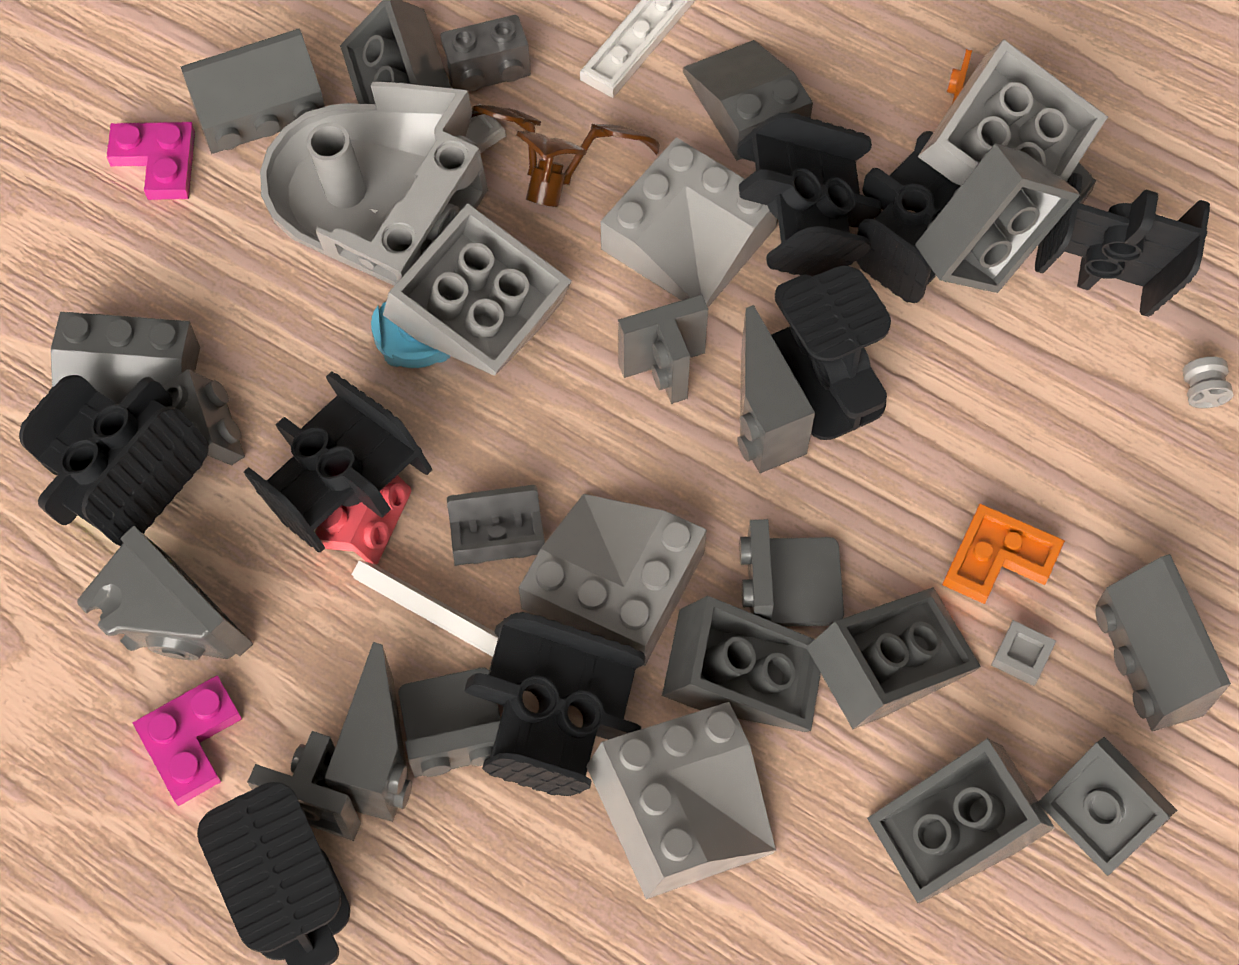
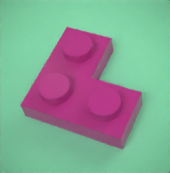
(162, 148)
(175, 733)

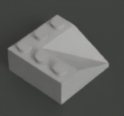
(1014, 106)
(686, 224)
(476, 293)
(614, 571)
(683, 798)

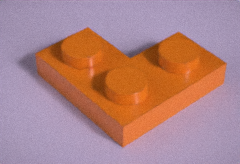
(999, 542)

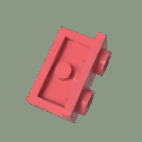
(360, 528)

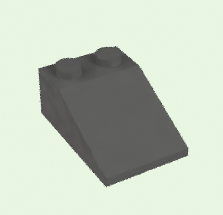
(745, 89)
(773, 407)
(891, 656)
(742, 660)
(370, 748)
(960, 821)

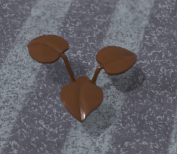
(547, 177)

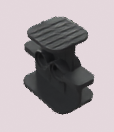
(812, 188)
(895, 231)
(1130, 245)
(824, 347)
(110, 458)
(338, 460)
(562, 671)
(275, 876)

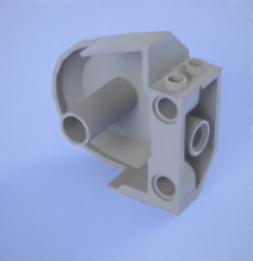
(388, 156)

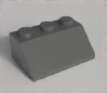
(393, 47)
(253, 90)
(995, 220)
(121, 350)
(1161, 645)

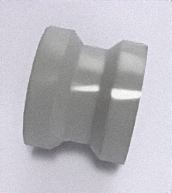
(1207, 382)

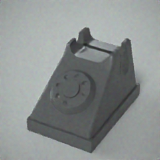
(159, 605)

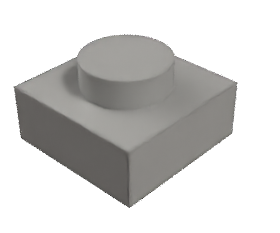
(1023, 653)

